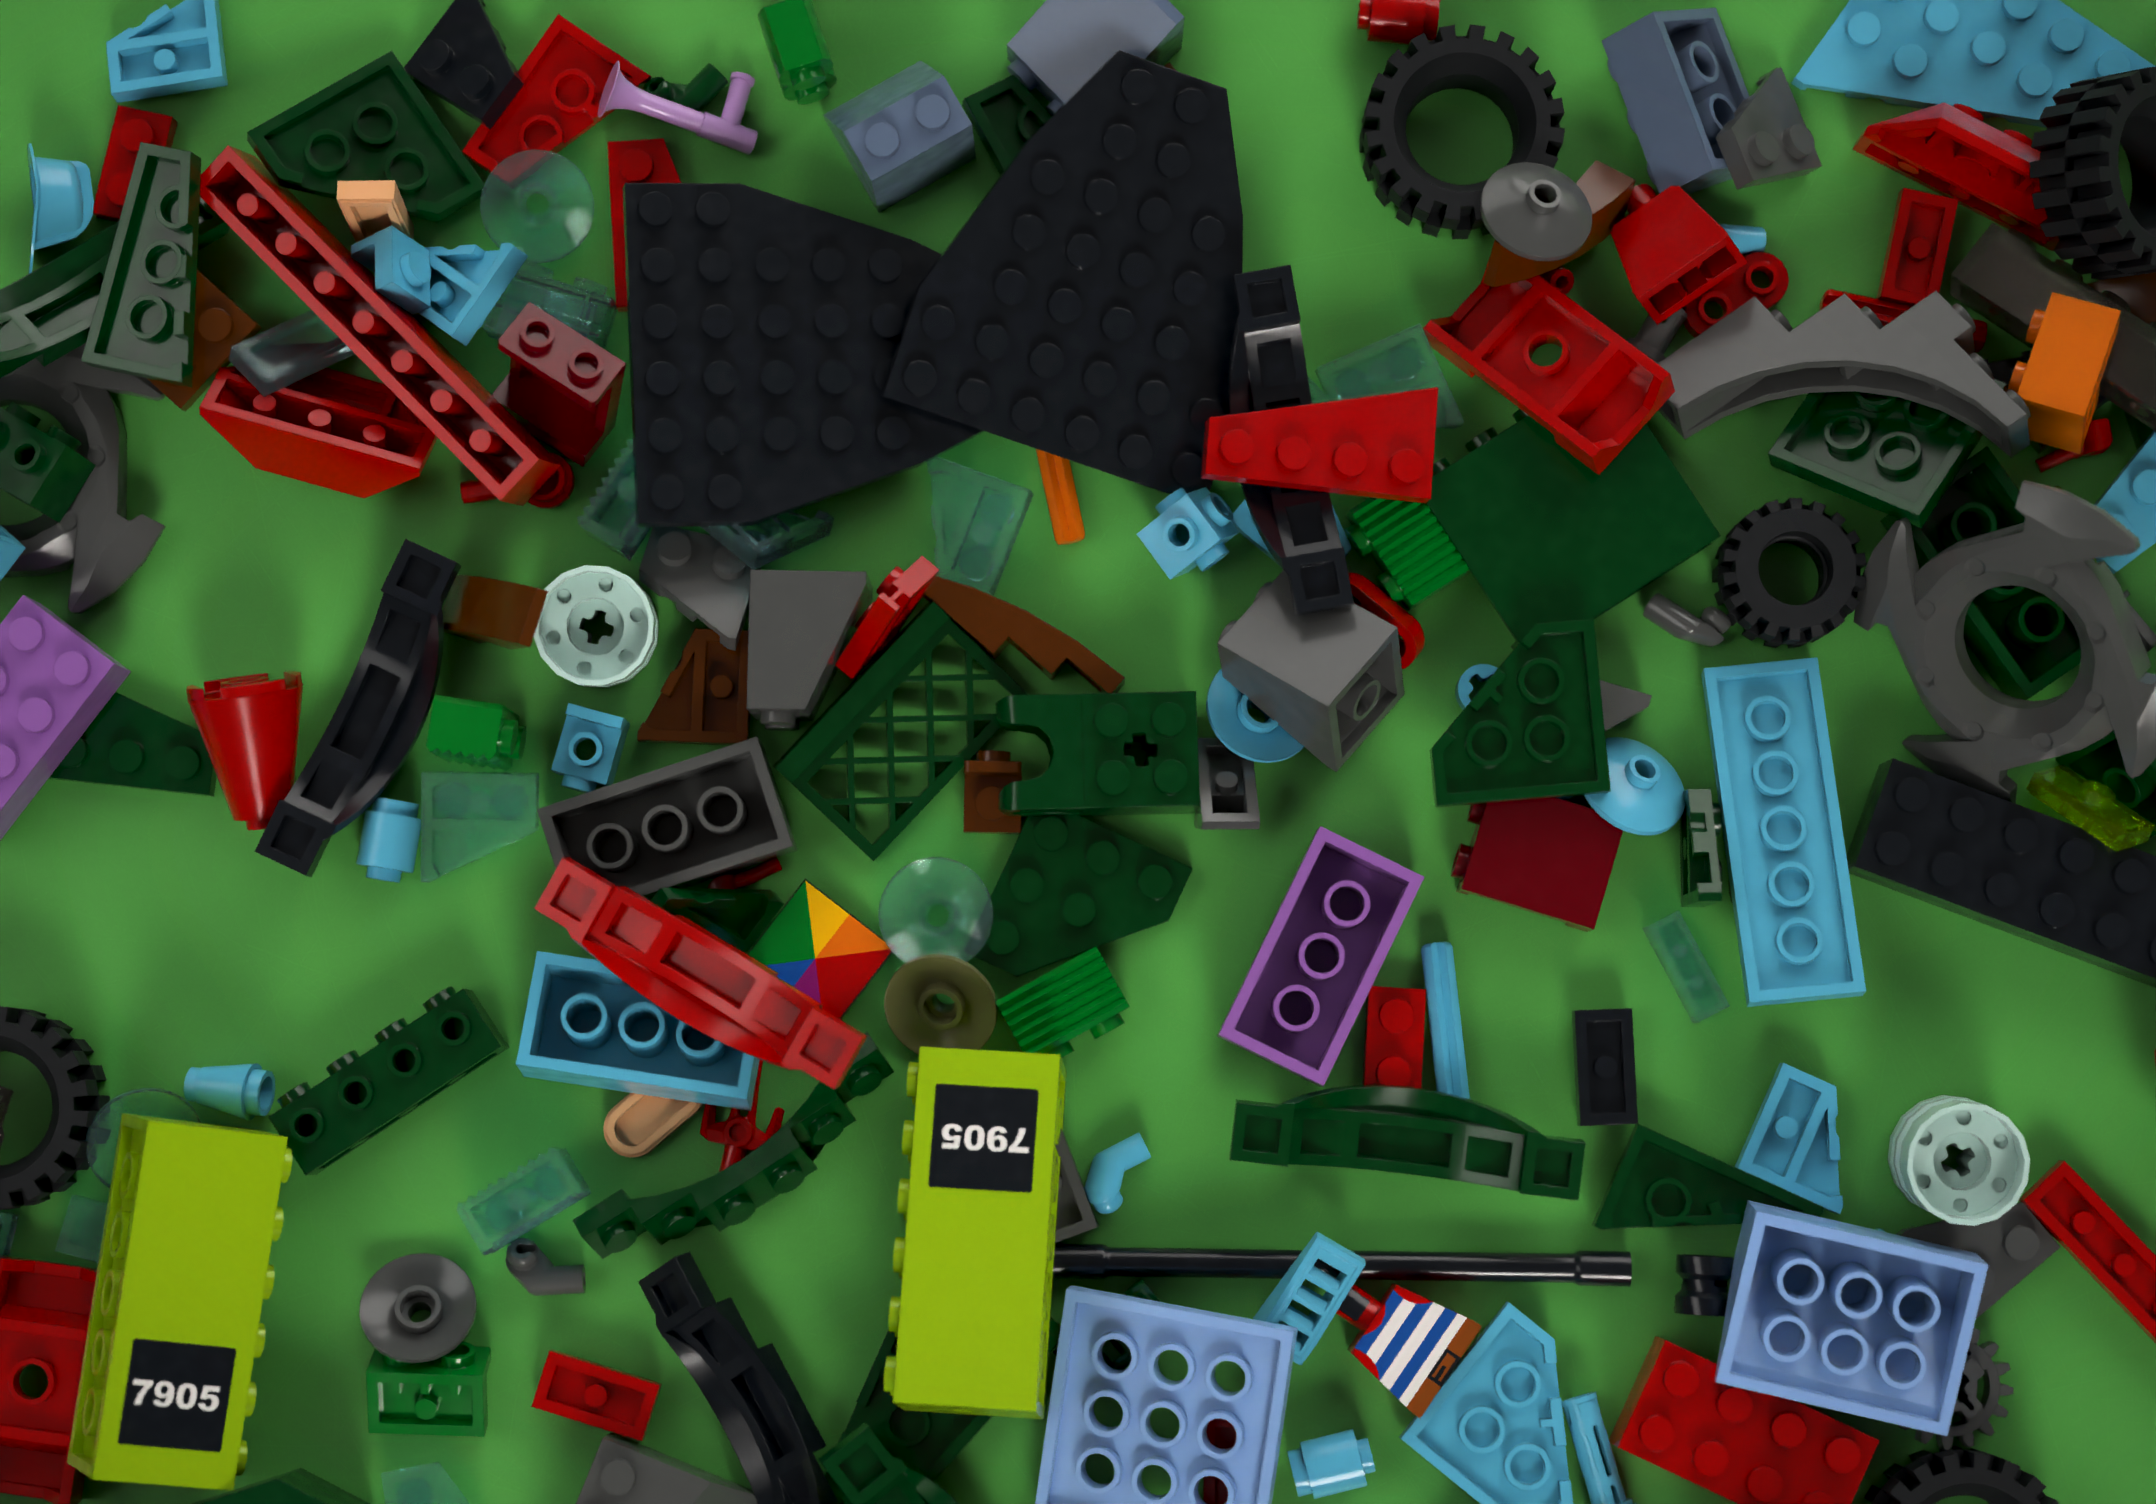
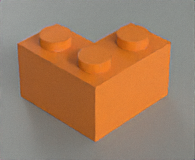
(2065, 369)

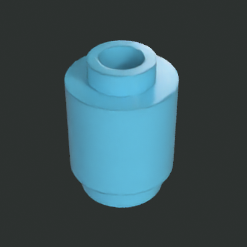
(389, 839)
(1331, 1464)

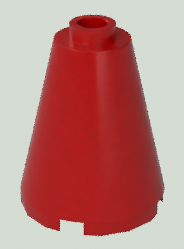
(250, 739)

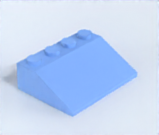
(1849, 1317)

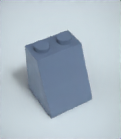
(1075, 37)
(903, 134)

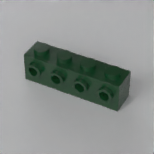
(387, 1081)

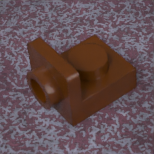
(983, 783)

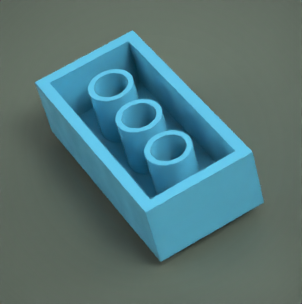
(605, 1035)

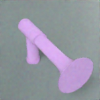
(724, 130)

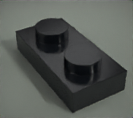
(1604, 1067)

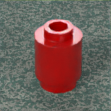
(1398, 19)

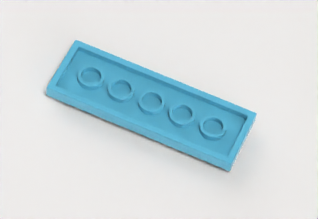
(1782, 832)

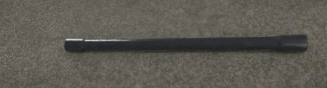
(1581, 1267)

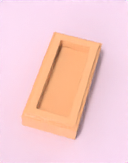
(373, 207)

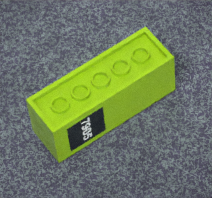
(977, 1233)
(179, 1303)

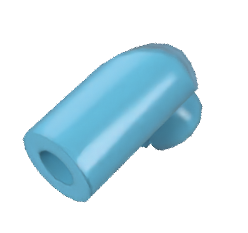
(1108, 1170)

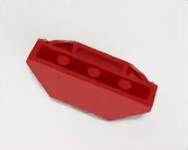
(1963, 160)
(321, 430)

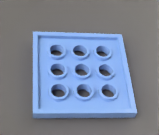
(1148, 1329)

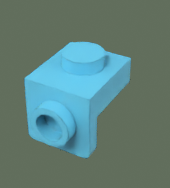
(399, 267)

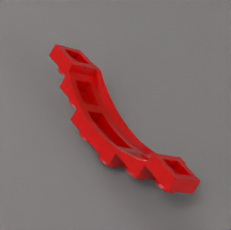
(699, 976)

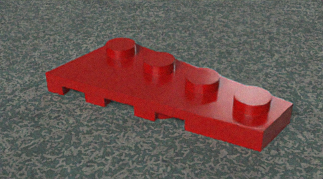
(1340, 446)

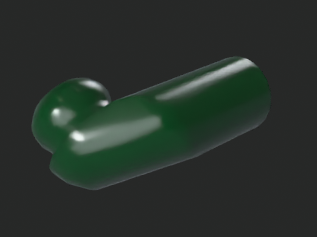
(696, 94)

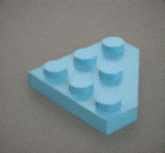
(1500, 1418)

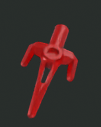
(739, 1131)

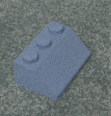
(1678, 93)

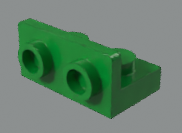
(430, 1396)

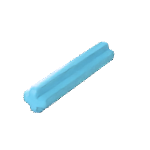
(1444, 1019)

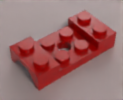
(1588, 398)
(42, 1324)

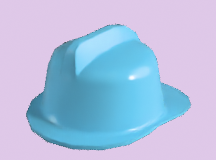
(60, 200)

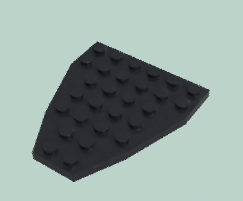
(1094, 284)
(764, 354)

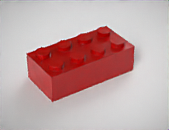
(1736, 1438)

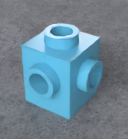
(1189, 531)

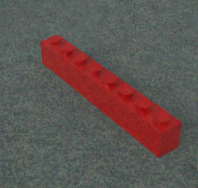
(376, 328)

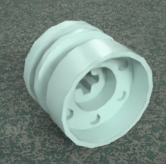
(580, 597)
(1989, 1169)

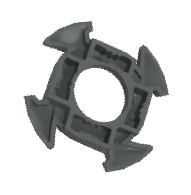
(96, 526)
(1982, 725)

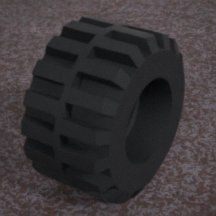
(1822, 540)

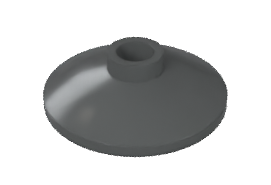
(1536, 211)
(413, 1285)

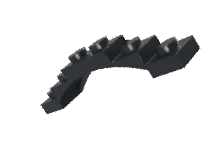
(1267, 374)
(375, 717)
(742, 1385)

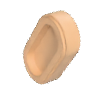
(644, 1122)

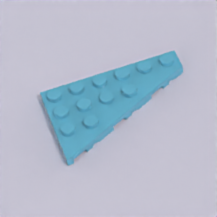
(1973, 53)

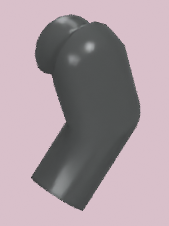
(539, 1274)

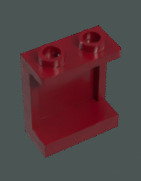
(559, 384)
(1539, 858)

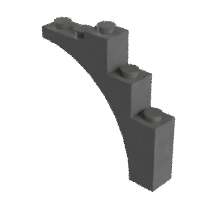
(1842, 348)

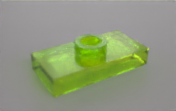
(2090, 807)

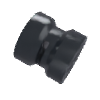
(1703, 1284)

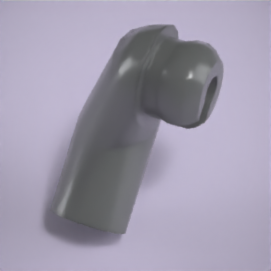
(1686, 626)

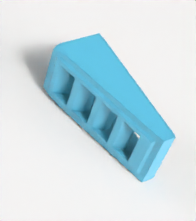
(1312, 1326)

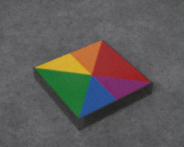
(821, 950)

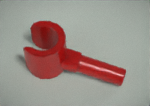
(2096, 442)
(748, 877)

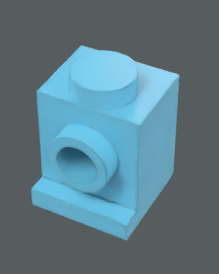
(609, 736)

